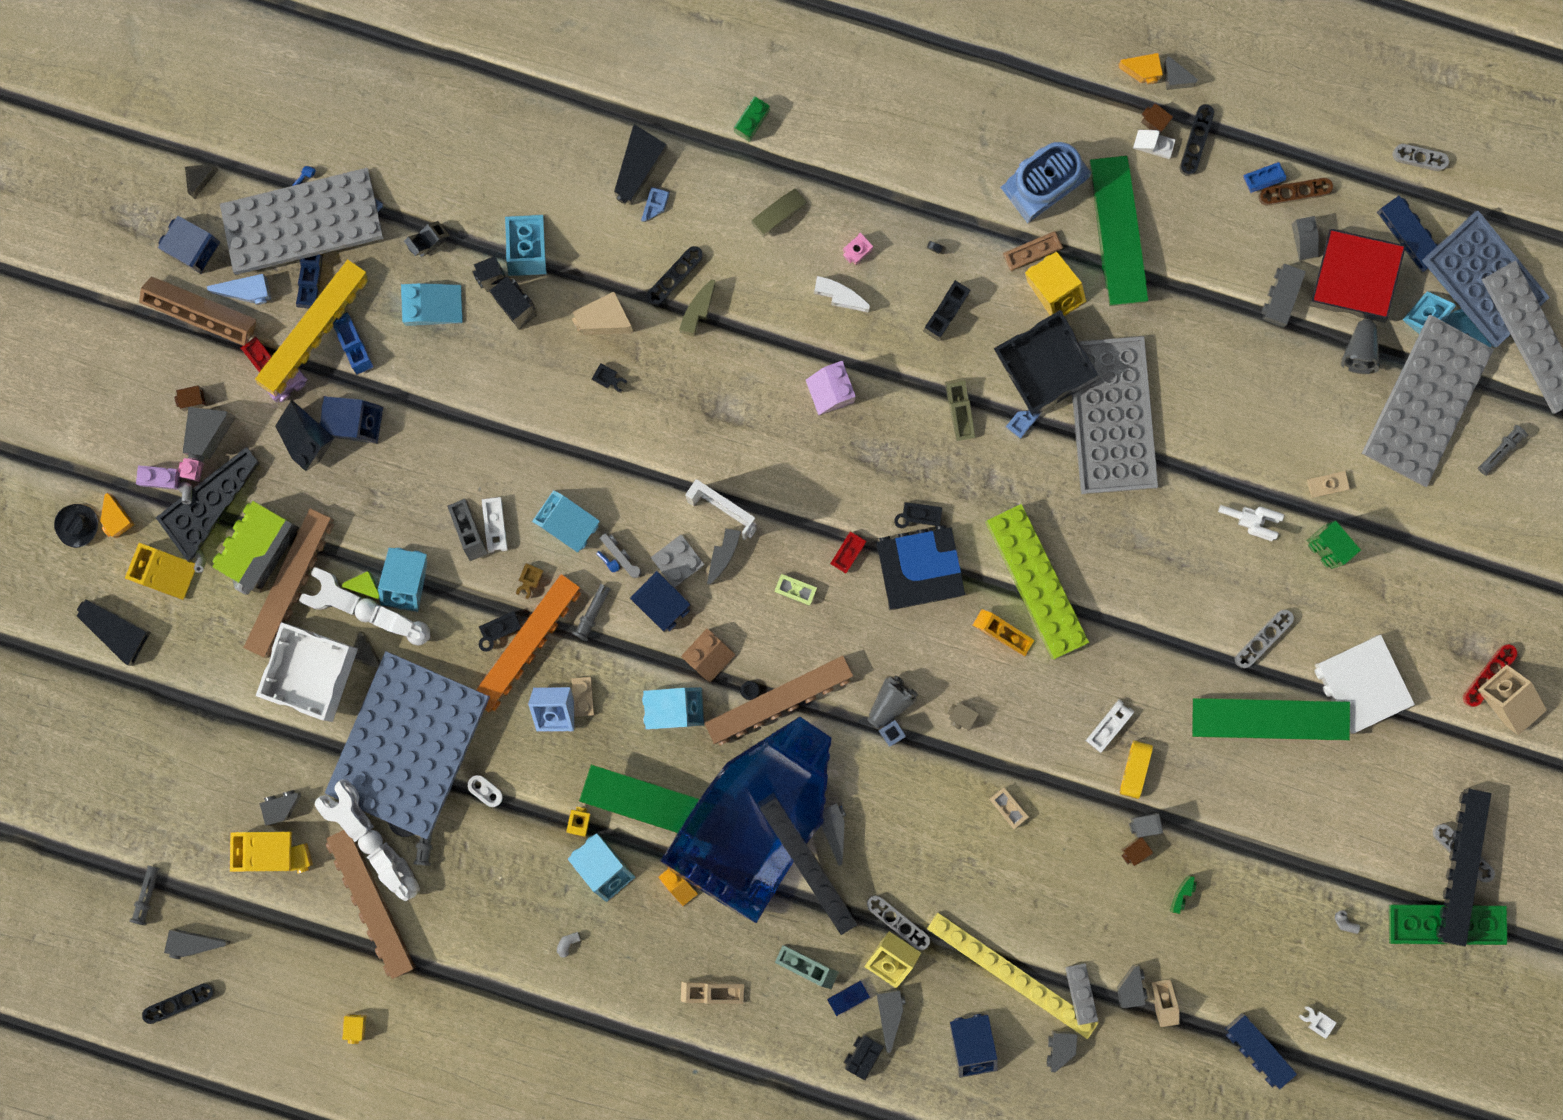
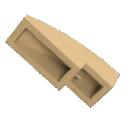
(712, 992)

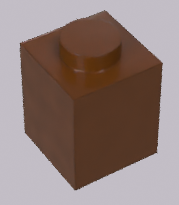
(1156, 118)
(190, 397)
(1136, 851)

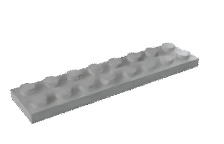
(1529, 330)

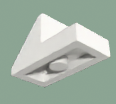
(1153, 143)

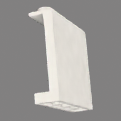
(699, 490)
(1366, 680)

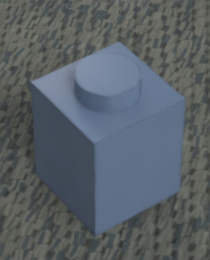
(892, 733)

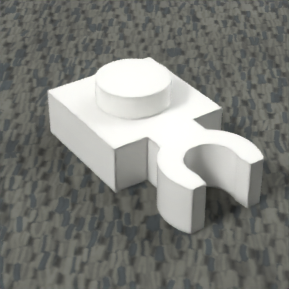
(1319, 1023)

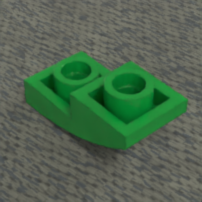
(1185, 888)

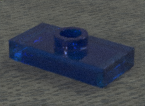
(848, 998)

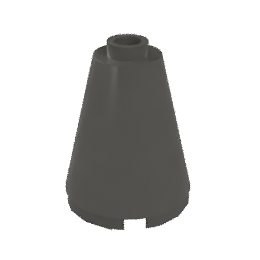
(1363, 349)

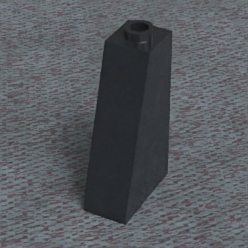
(638, 164)
(117, 633)

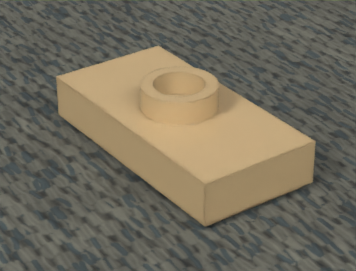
(1328, 484)

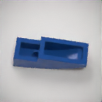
(352, 344)

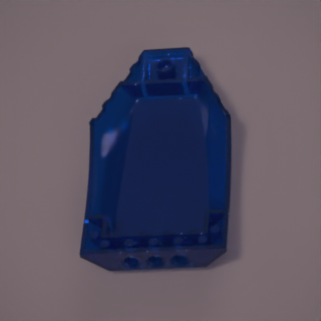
(727, 840)

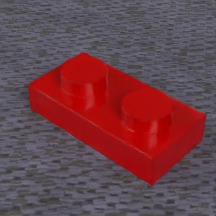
(256, 353)
(848, 552)

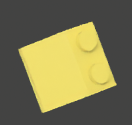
(892, 959)

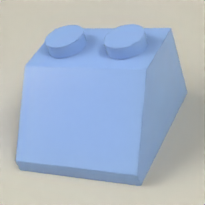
(552, 709)

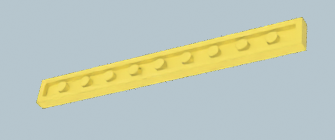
(1008, 973)

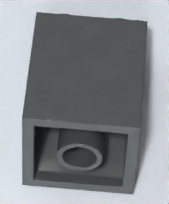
(205, 432)

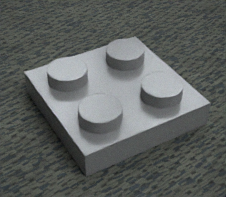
(677, 561)

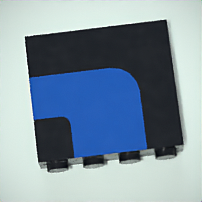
(920, 567)

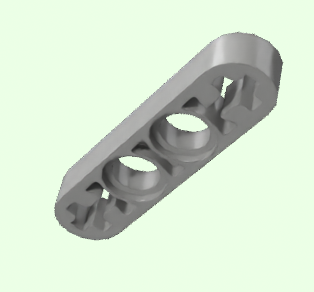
(1264, 639)
(1449, 832)
(900, 919)

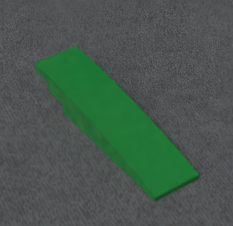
(1118, 231)
(1271, 719)
(636, 799)

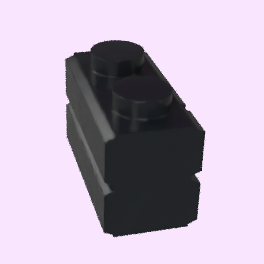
(863, 1057)

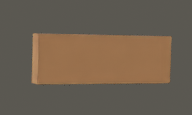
(1032, 251)

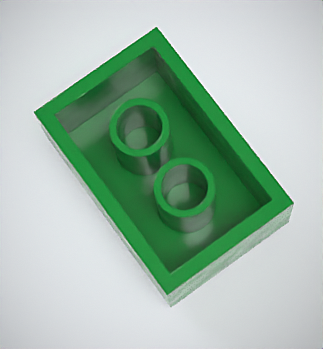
(1333, 545)

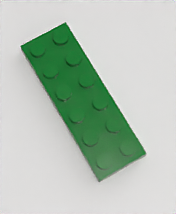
(1420, 922)

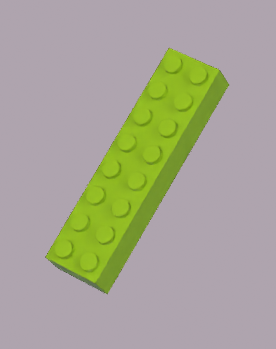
(1036, 581)

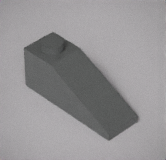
(467, 530)
(834, 830)
(185, 943)
(890, 1010)

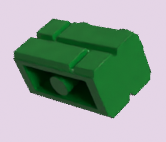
(751, 119)

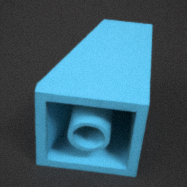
(566, 521)
(402, 579)
(673, 708)
(601, 867)

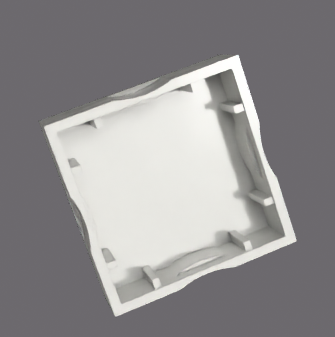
(307, 672)

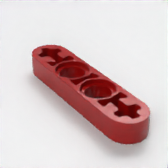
(1487, 673)

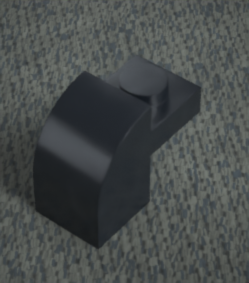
(427, 239)

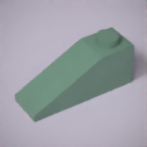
(807, 967)

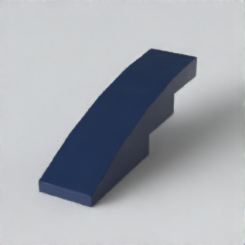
(309, 280)

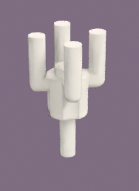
(1255, 520)

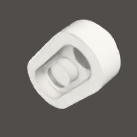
(485, 791)

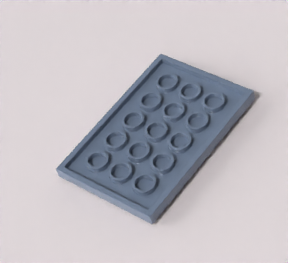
(1463, 262)

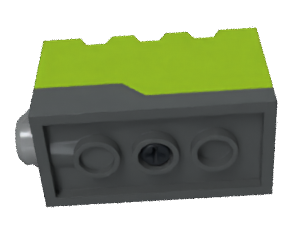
(254, 548)

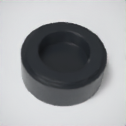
(935, 247)
(749, 690)

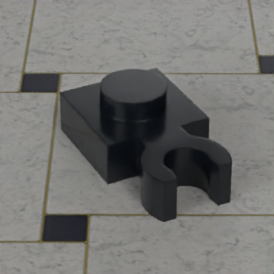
(606, 377)

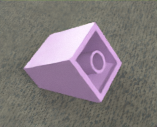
(831, 388)

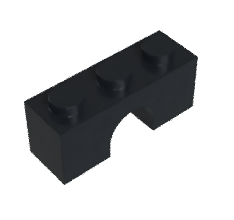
(488, 273)
(947, 310)

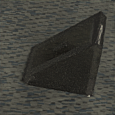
(198, 177)
(365, 652)

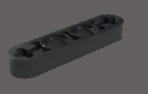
(1195, 139)
(677, 278)
(178, 1003)

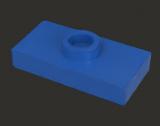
(1264, 177)

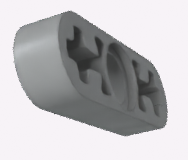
(1431, 166)

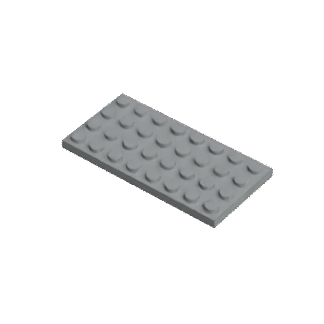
(301, 221)
(1427, 401)
(1115, 419)

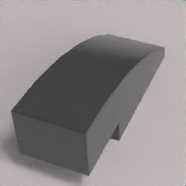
(723, 555)

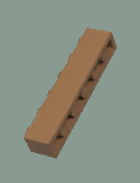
(197, 310)

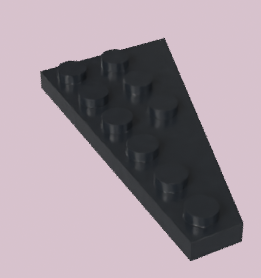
(192, 523)

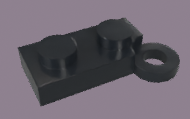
(919, 514)
(497, 629)

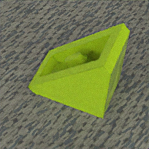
(363, 584)

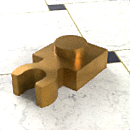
(530, 577)

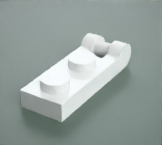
(494, 524)
(1109, 726)

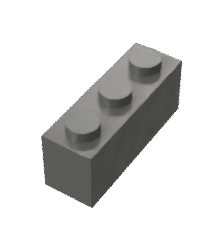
(1282, 295)

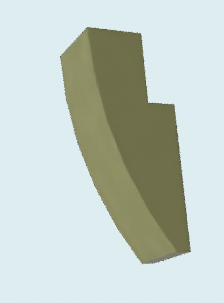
(778, 212)
(697, 309)
(960, 409)

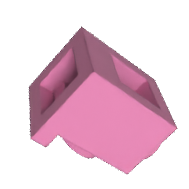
(865, 248)
(190, 469)

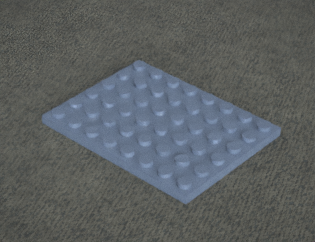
(408, 743)

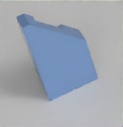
(655, 203)
(1021, 423)

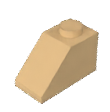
(1165, 1003)

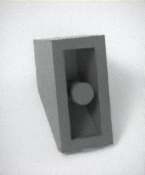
(1306, 237)
(1145, 825)

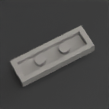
(1081, 994)

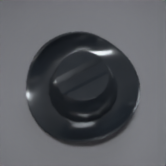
(76, 525)

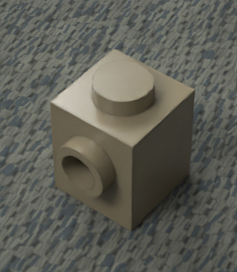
(962, 716)

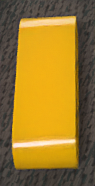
(1136, 769)

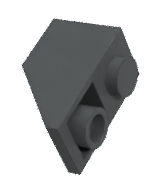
(279, 809)
(1130, 988)
(1063, 1048)

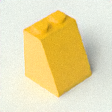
(1056, 285)

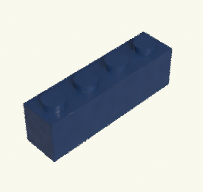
(1408, 230)
(1262, 1053)

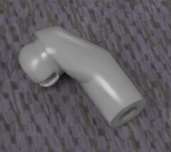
(186, 491)
(200, 561)
(1344, 924)
(565, 942)

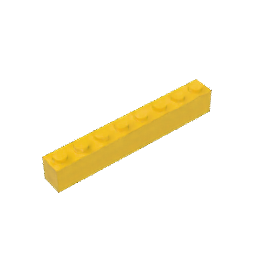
(311, 328)

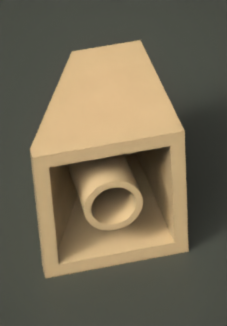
(602, 317)
(1513, 699)

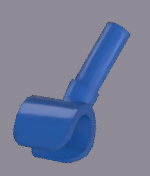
(306, 171)
(613, 566)

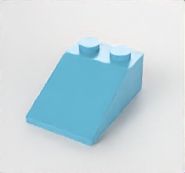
(525, 245)
(431, 304)

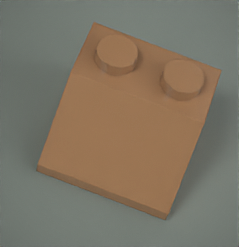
(708, 655)

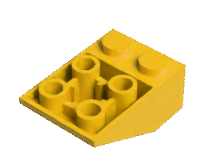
(160, 571)
(260, 851)

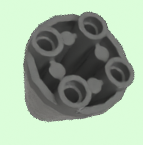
(891, 701)

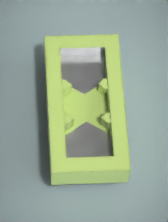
(795, 589)

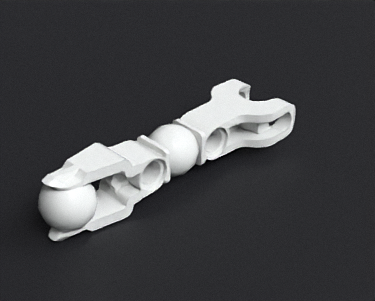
(364, 609)
(391, 868)

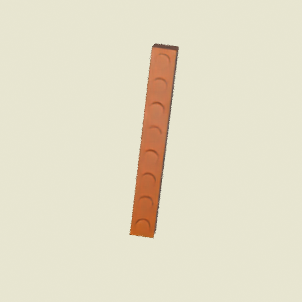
(527, 641)

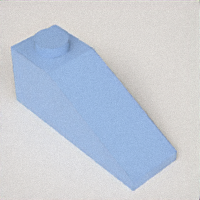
(248, 289)

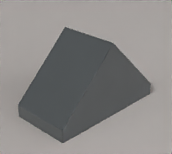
(1176, 76)

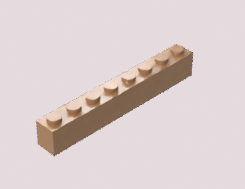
(289, 582)
(779, 699)
(371, 904)

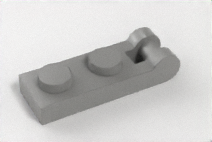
(622, 556)

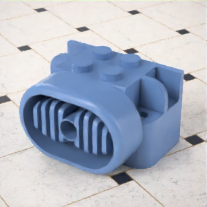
(1033, 190)

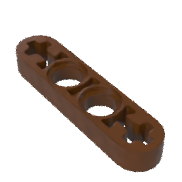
(1296, 195)

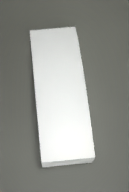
(840, 295)

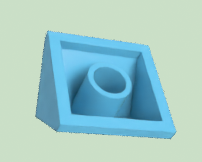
(1428, 305)

